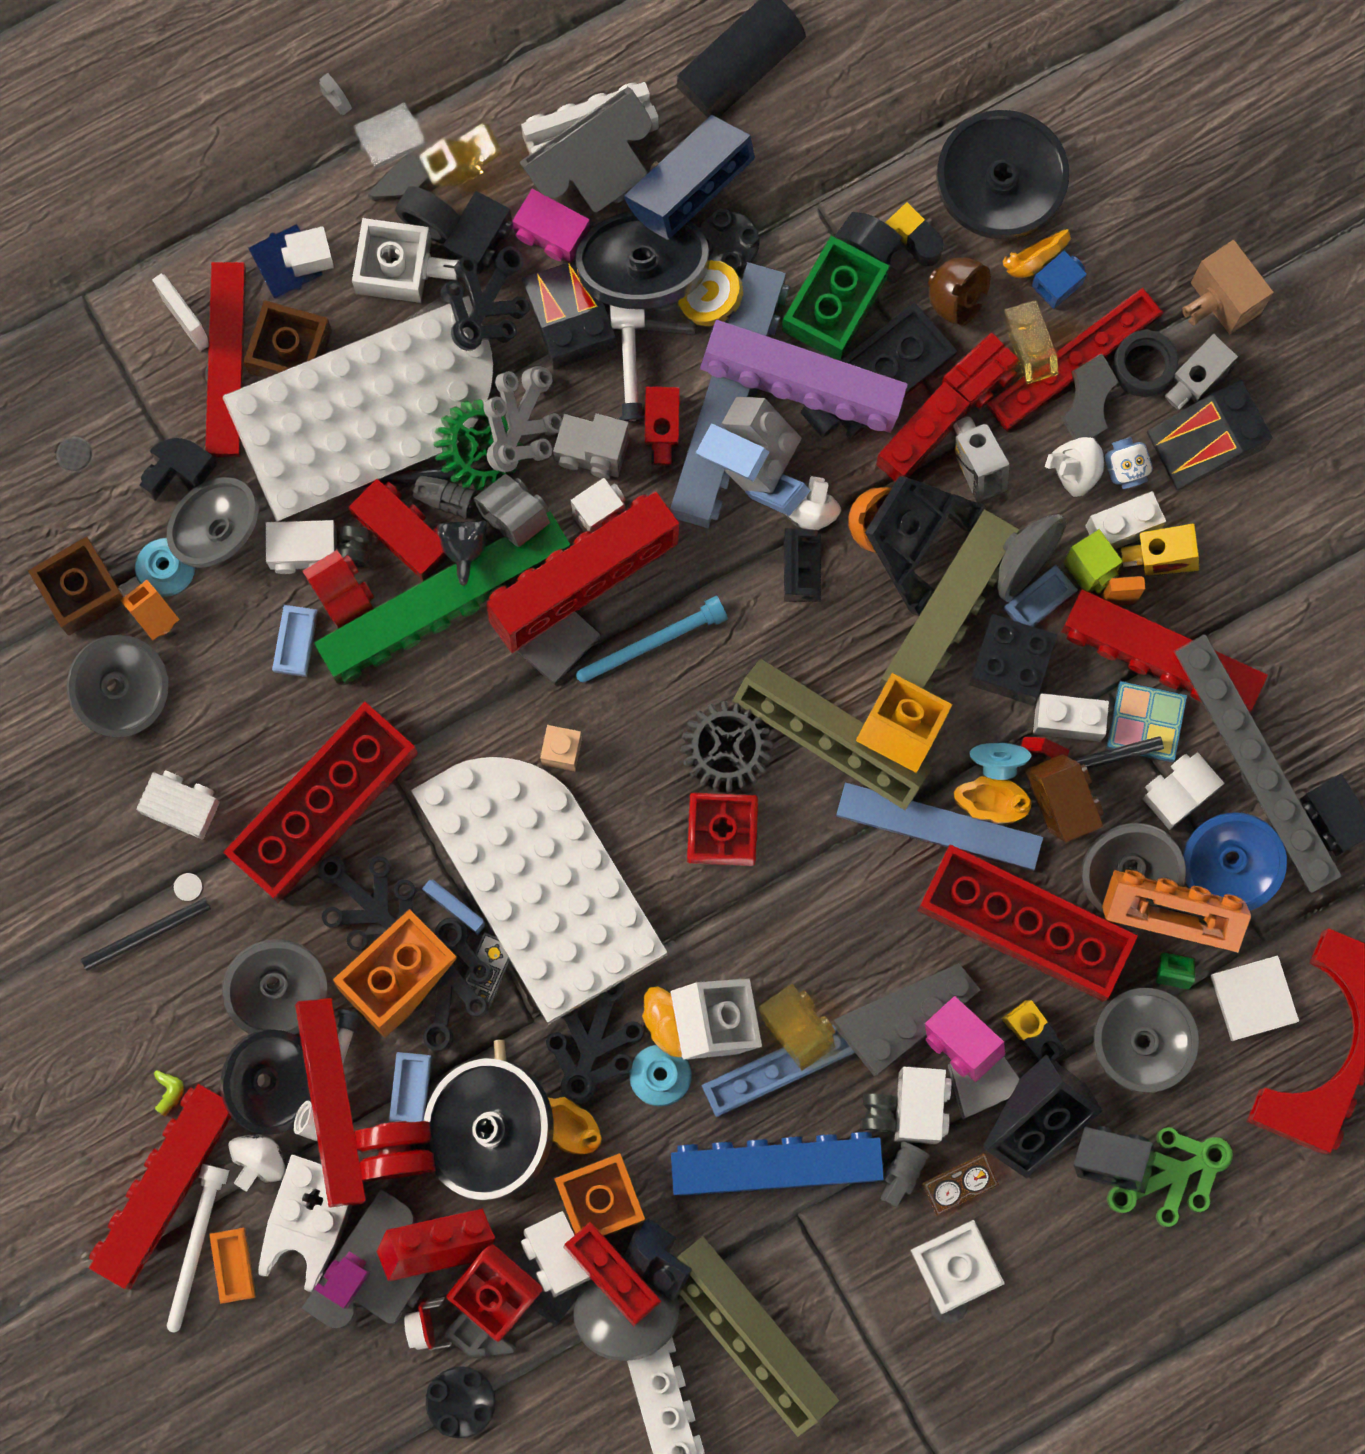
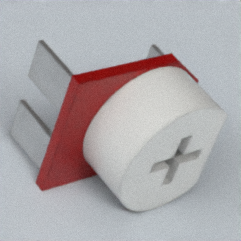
(420, 1327)

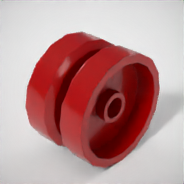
(394, 1145)

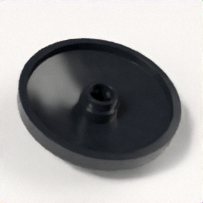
(1009, 148)
(636, 267)
(489, 1129)

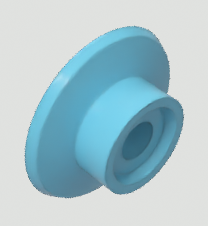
(167, 581)
(1000, 759)
(654, 1091)

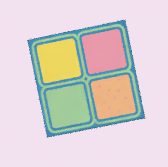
(1146, 714)

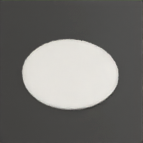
(187, 887)

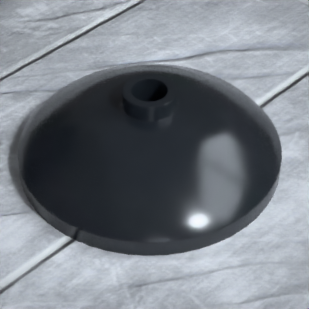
(275, 1104)

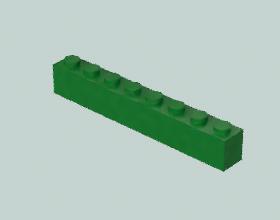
(433, 604)

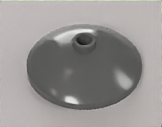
(212, 522)
(1028, 554)
(138, 691)
(1149, 846)
(264, 1006)
(1170, 1035)
(612, 1335)

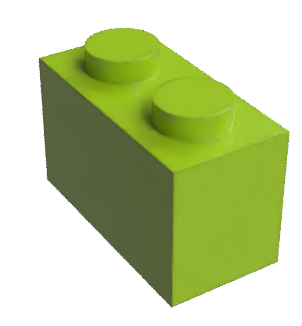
(1093, 562)

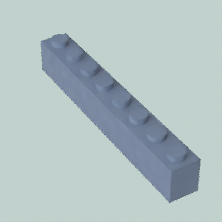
(700, 479)

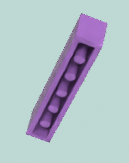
(803, 376)

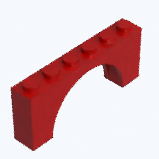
(1317, 1115)

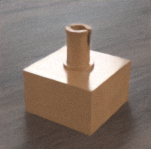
(1228, 288)

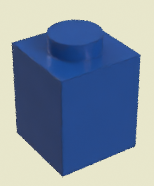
(1059, 279)

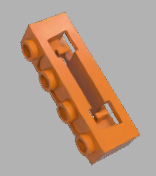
(1225, 916)

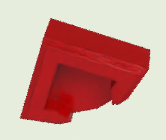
(1044, 746)

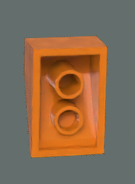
(395, 973)

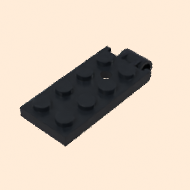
(903, 350)

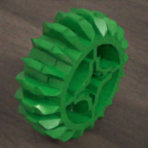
(454, 431)

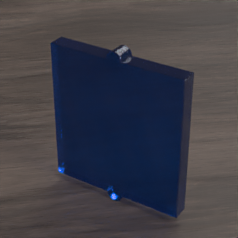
(271, 264)

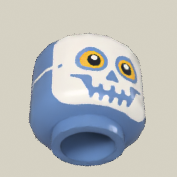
(1128, 463)

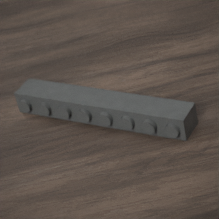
(1257, 763)

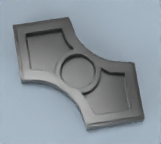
(1092, 385)

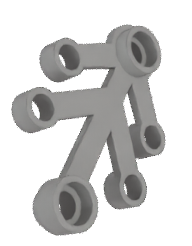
(503, 453)

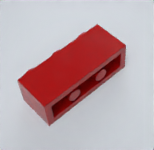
(922, 433)
(399, 528)
(434, 1244)

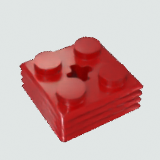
(740, 815)
(498, 1273)

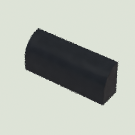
(740, 57)

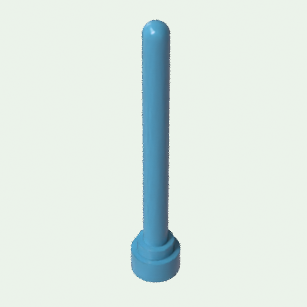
(710, 613)

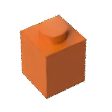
(150, 610)

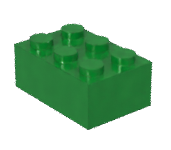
(835, 298)

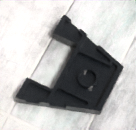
(907, 528)

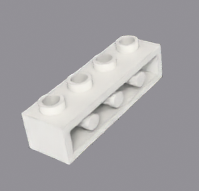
(662, 1404)

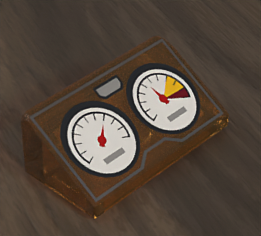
(960, 1184)

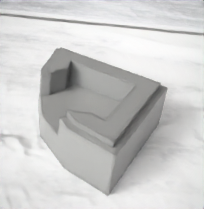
(334, 94)

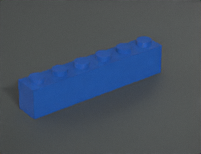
(776, 1166)

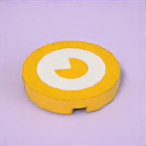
(715, 296)

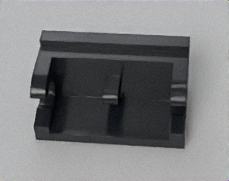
(802, 565)

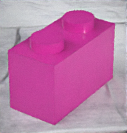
(550, 226)
(964, 1040)

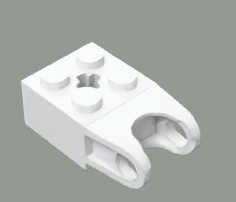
(298, 1227)

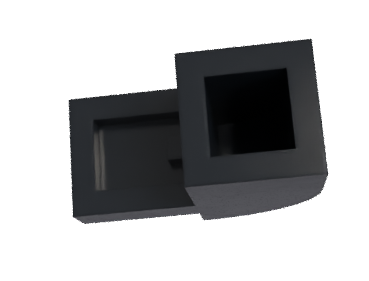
(876, 240)
(176, 458)
(651, 1259)

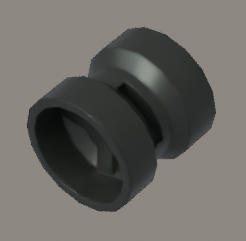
(355, 544)
(879, 1112)

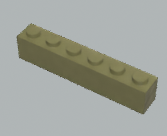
(952, 603)
(825, 732)
(754, 1339)

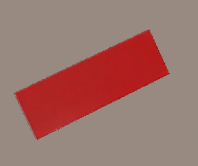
(612, 1274)

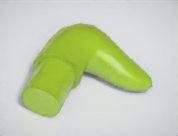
(172, 1096)

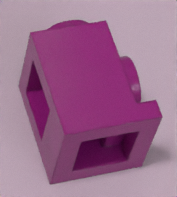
(344, 1280)

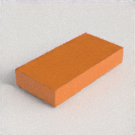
(1124, 590)
(232, 1265)

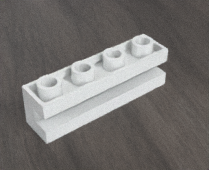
(542, 129)

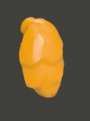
(1036, 256)
(993, 800)
(661, 1020)
(574, 1127)

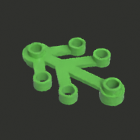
(1177, 1175)

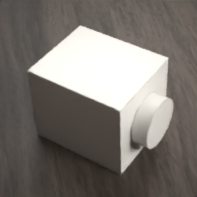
(307, 252)

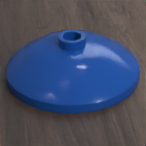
(1255, 871)

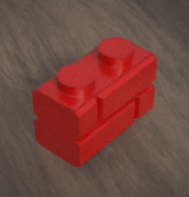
(982, 372)

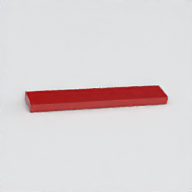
(1100, 338)
(224, 355)
(330, 1103)

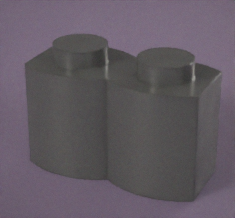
(512, 509)

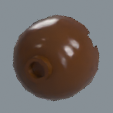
(957, 289)

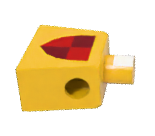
(1178, 549)

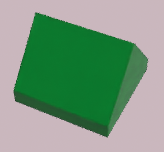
(1176, 971)

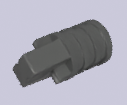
(445, 496)
(903, 1173)

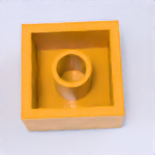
(904, 722)

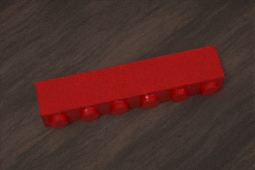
(1147, 646)
(162, 1188)

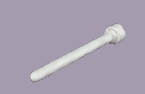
(212, 1180)

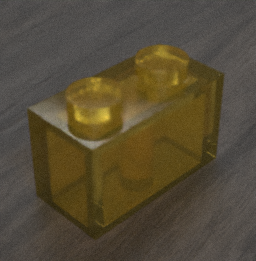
(1031, 342)
(797, 1026)

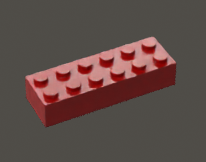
(582, 571)
(321, 802)
(1027, 923)

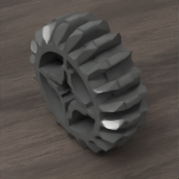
(714, 758)

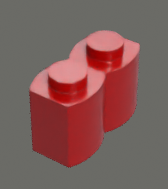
(338, 588)

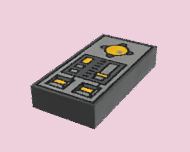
(492, 953)

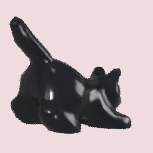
(463, 544)

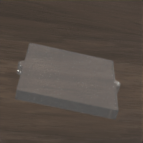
(390, 135)

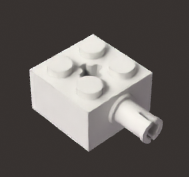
(404, 277)

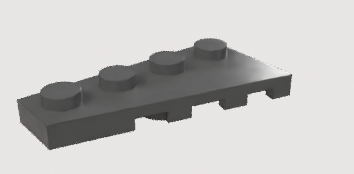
(897, 1021)

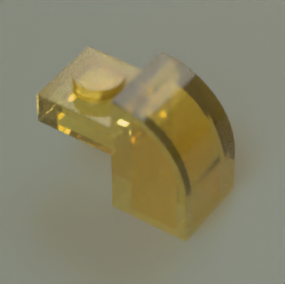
(459, 161)

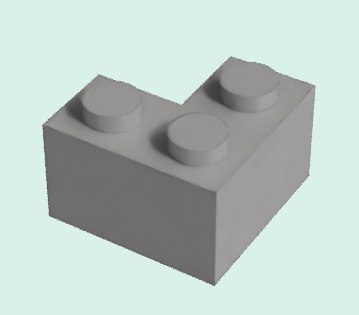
(763, 425)
(592, 445)

